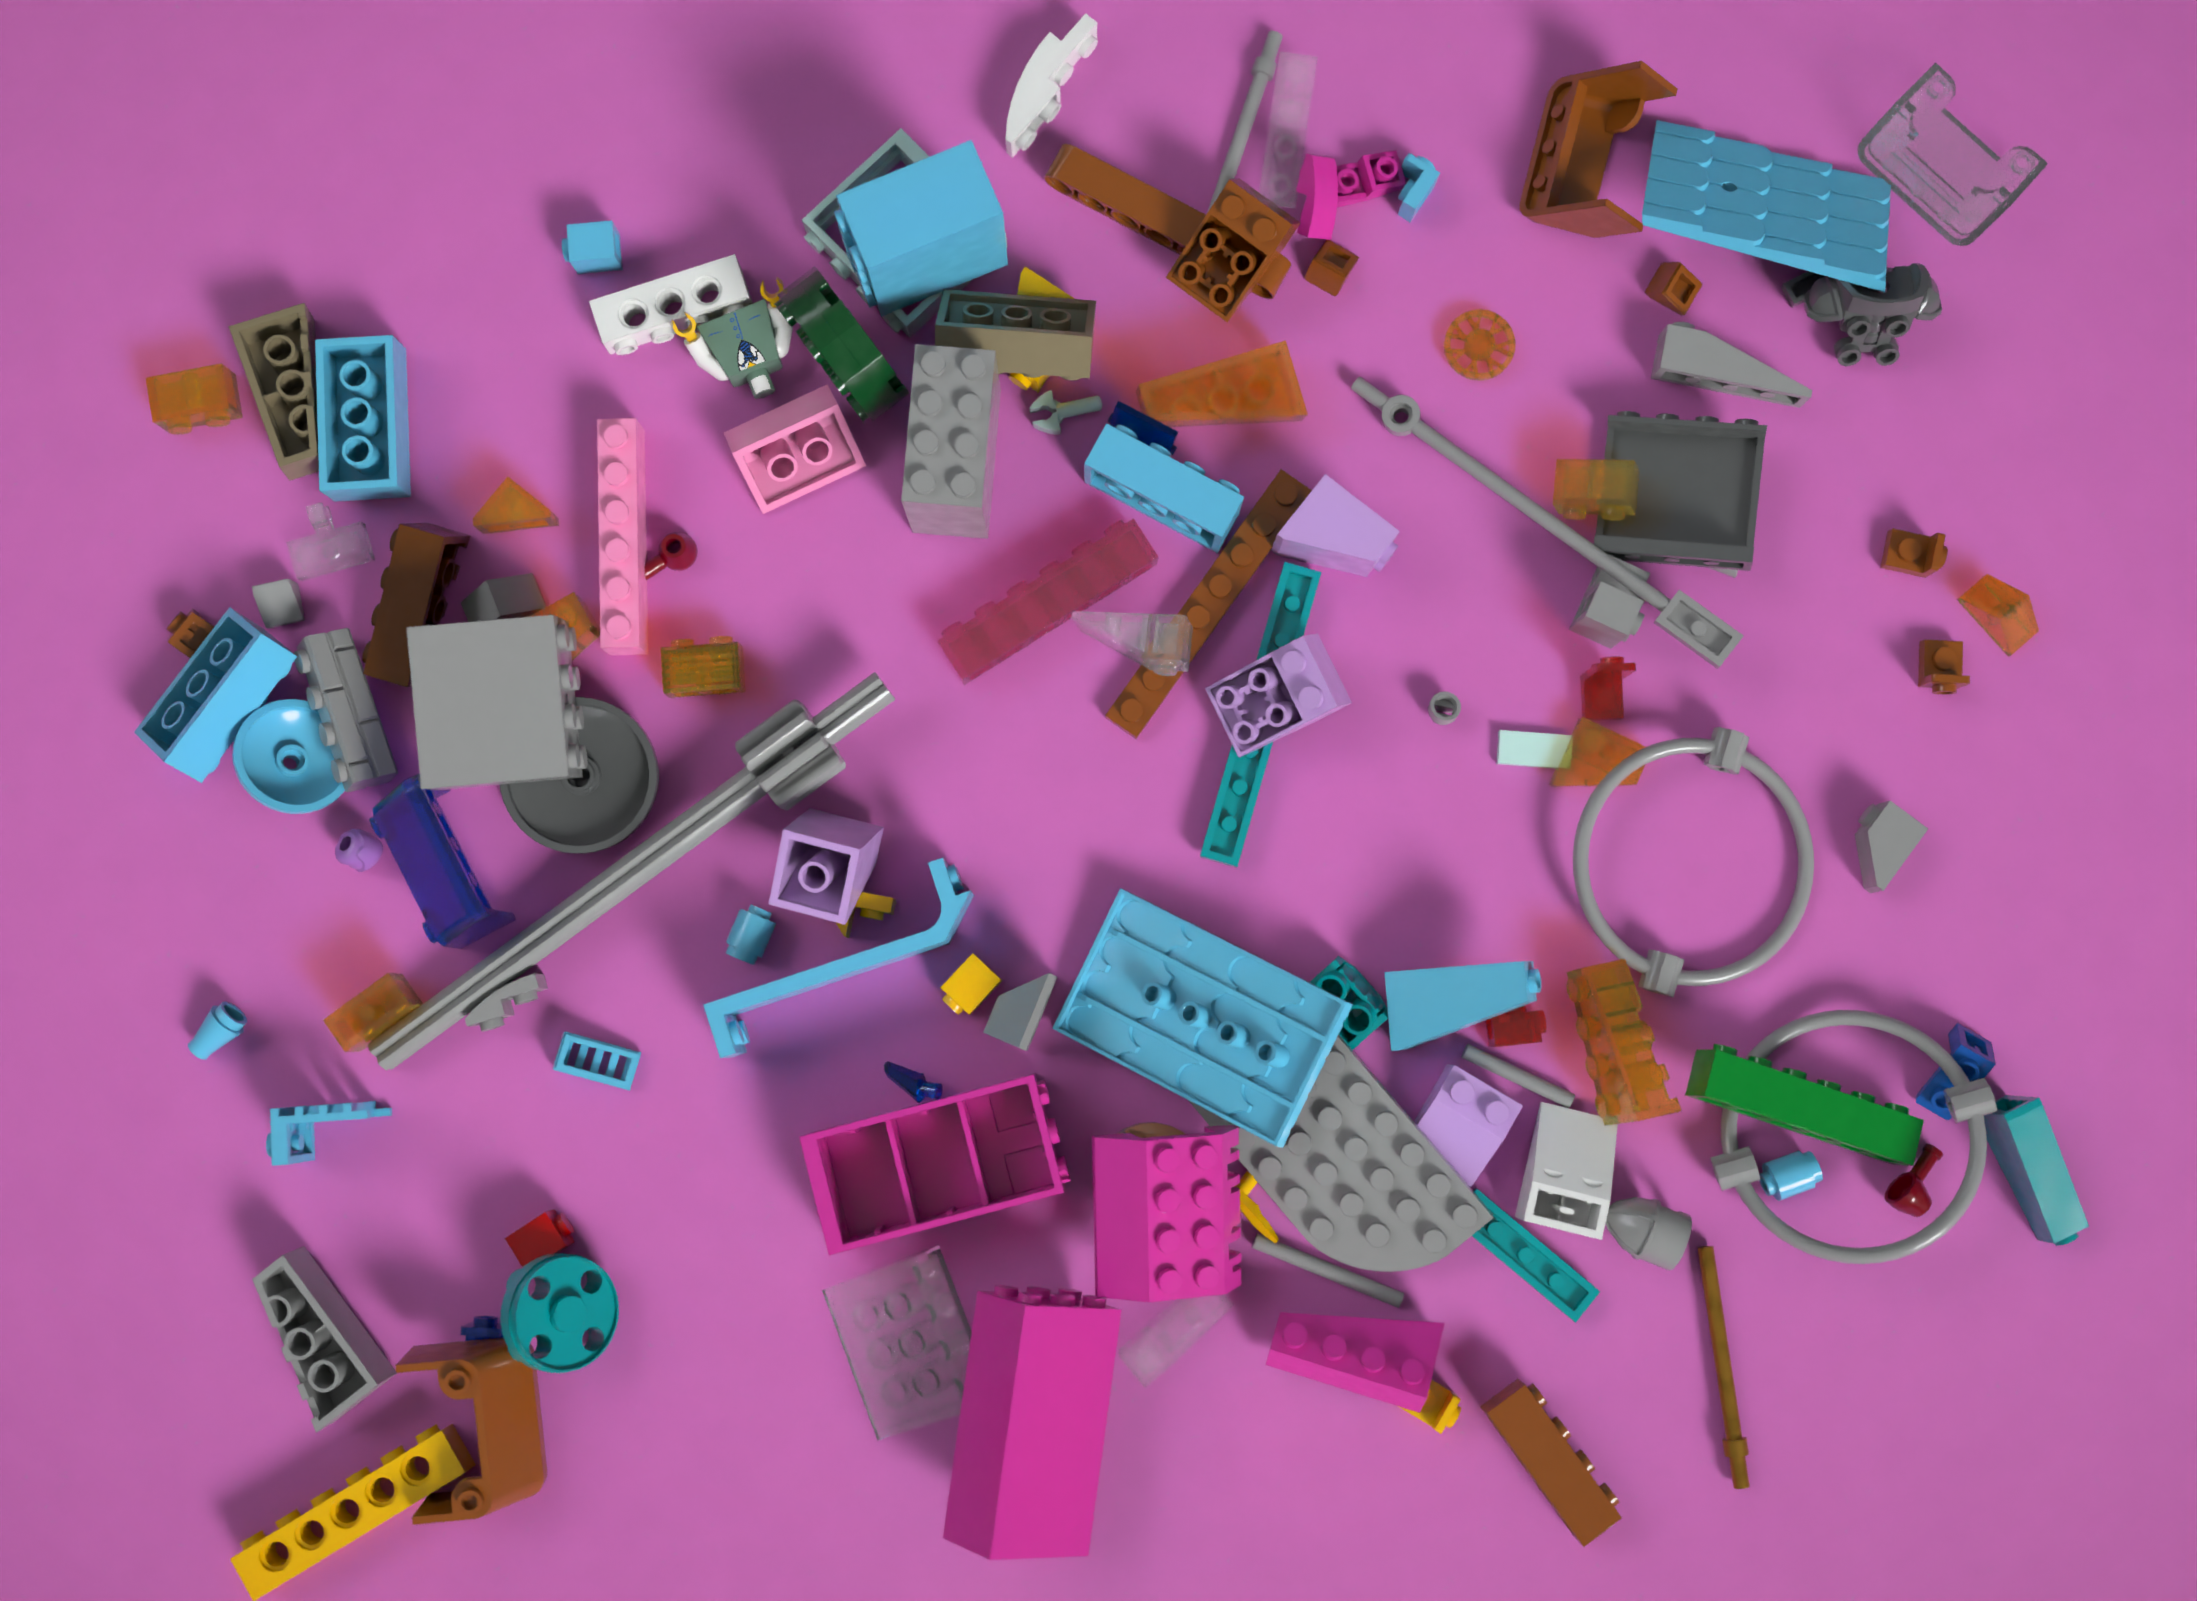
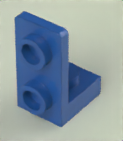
(1974, 1057)

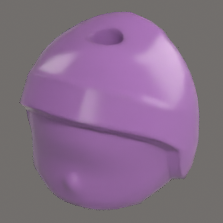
(358, 849)

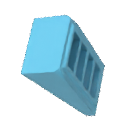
(564, 1050)

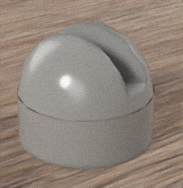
(1447, 703)

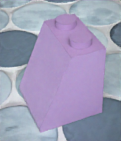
(1337, 532)
(824, 864)

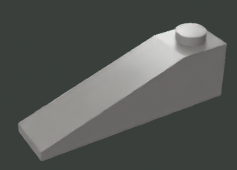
(1709, 363)

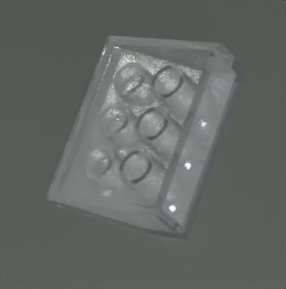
(904, 1341)

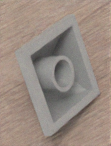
(1020, 1011)

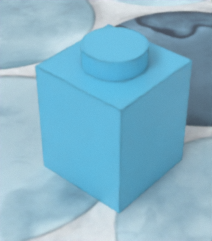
(593, 247)

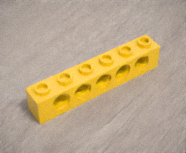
(264, 1569)

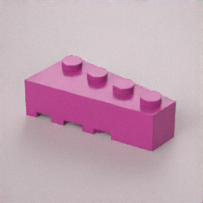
(1360, 1354)

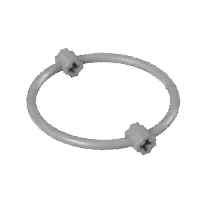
(1725, 754)
(1965, 1102)

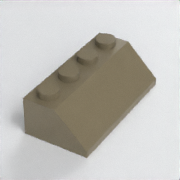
(1026, 331)

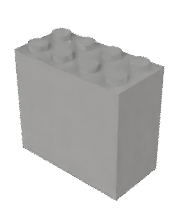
(951, 441)
(496, 702)

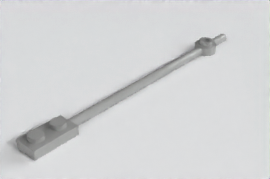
(1679, 616)

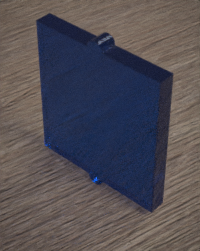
(1146, 428)

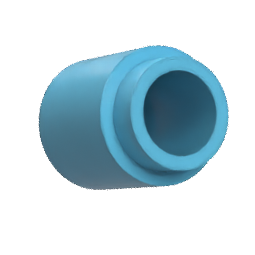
(750, 934)
(1790, 1175)

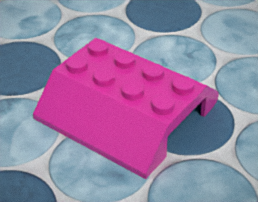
(1166, 1215)

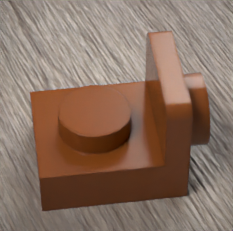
(1914, 553)
(188, 632)
(1941, 666)

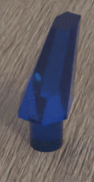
(912, 1082)

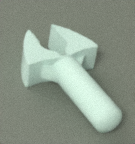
(1062, 410)

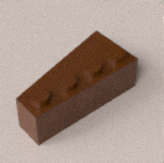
(411, 595)

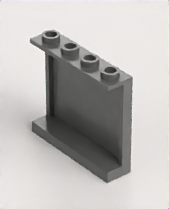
(1692, 490)

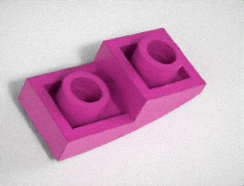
(1369, 178)
(1320, 184)

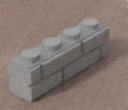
(346, 710)

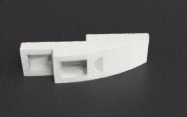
(1037, 90)

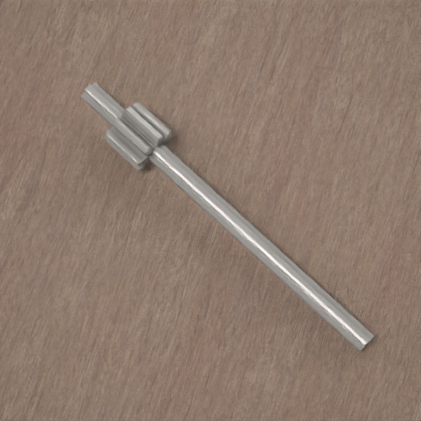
(782, 758)

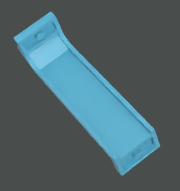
(732, 1035)

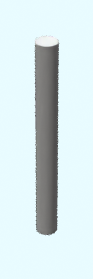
(1328, 1270)

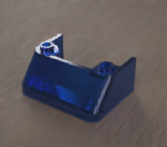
(435, 866)

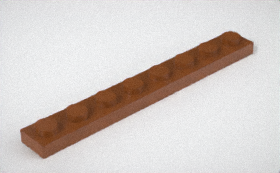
(1214, 596)

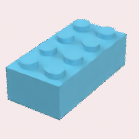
(362, 418)
(1163, 487)
(215, 695)

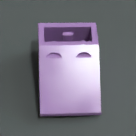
(1278, 694)

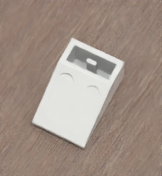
(1568, 1172)

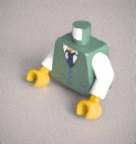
(742, 344)

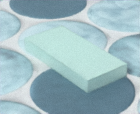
(1531, 748)

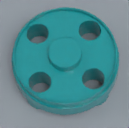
(559, 1313)

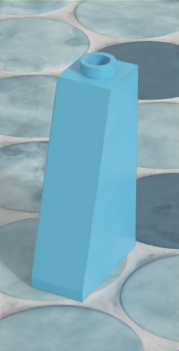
(1448, 999)

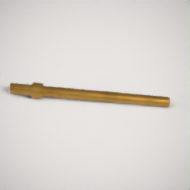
(1734, 1444)

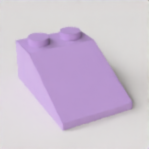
(1466, 1120)

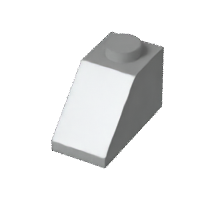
(1885, 843)

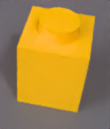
(969, 985)

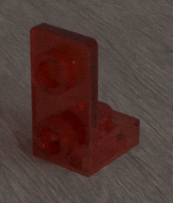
(1604, 690)

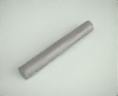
(1518, 1076)

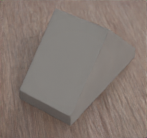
(504, 599)

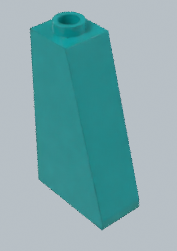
(2035, 1168)

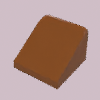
(1331, 267)
(1673, 287)

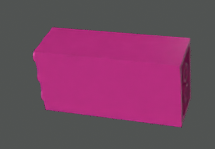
(934, 1163)
(1032, 1423)

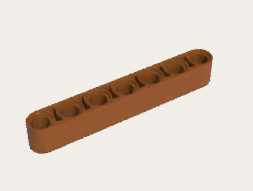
(1139, 206)

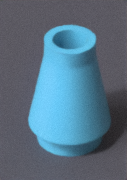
(218, 1028)

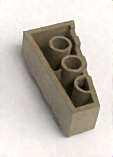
(281, 371)

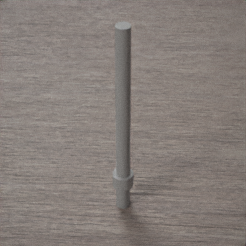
(1263, 71)

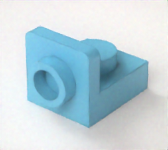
(1421, 182)

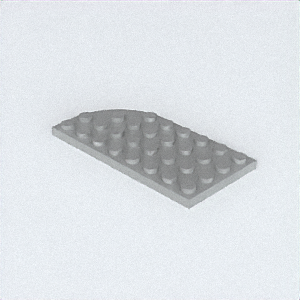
(1362, 1175)

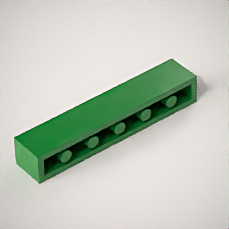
(1804, 1106)

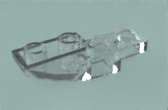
(1287, 128)

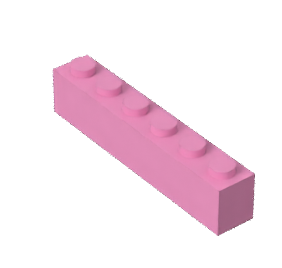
(622, 536)

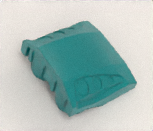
(1350, 985)

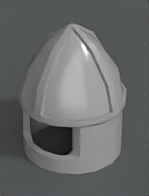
(1649, 1230)

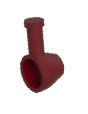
(675, 561)
(1908, 1191)

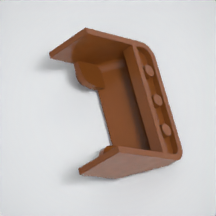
(1575, 145)
(506, 1426)

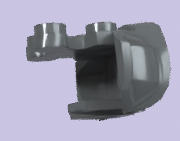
(1874, 316)

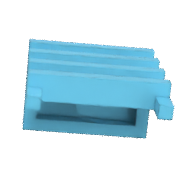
(293, 1128)

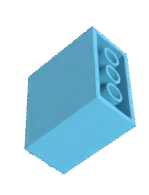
(922, 228)

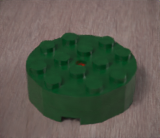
(840, 345)

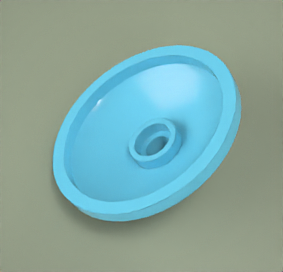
(280, 732)

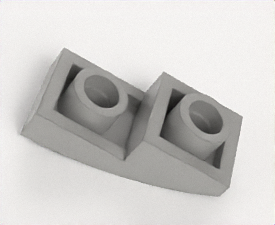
(498, 1005)

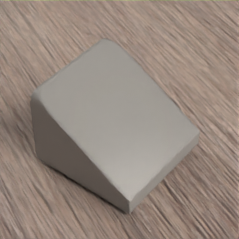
(279, 603)

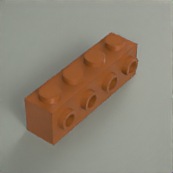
(1551, 1461)

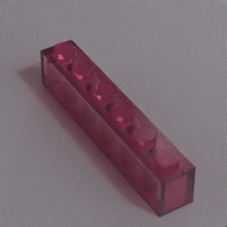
(1048, 601)

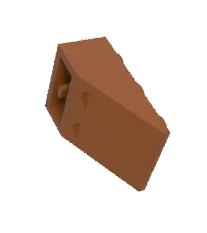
(1232, 248)

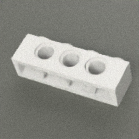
(651, 298)

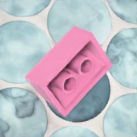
(794, 449)

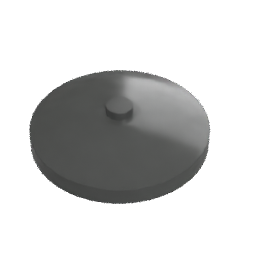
(604, 802)

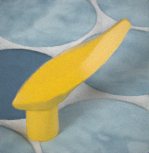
(1252, 1210)

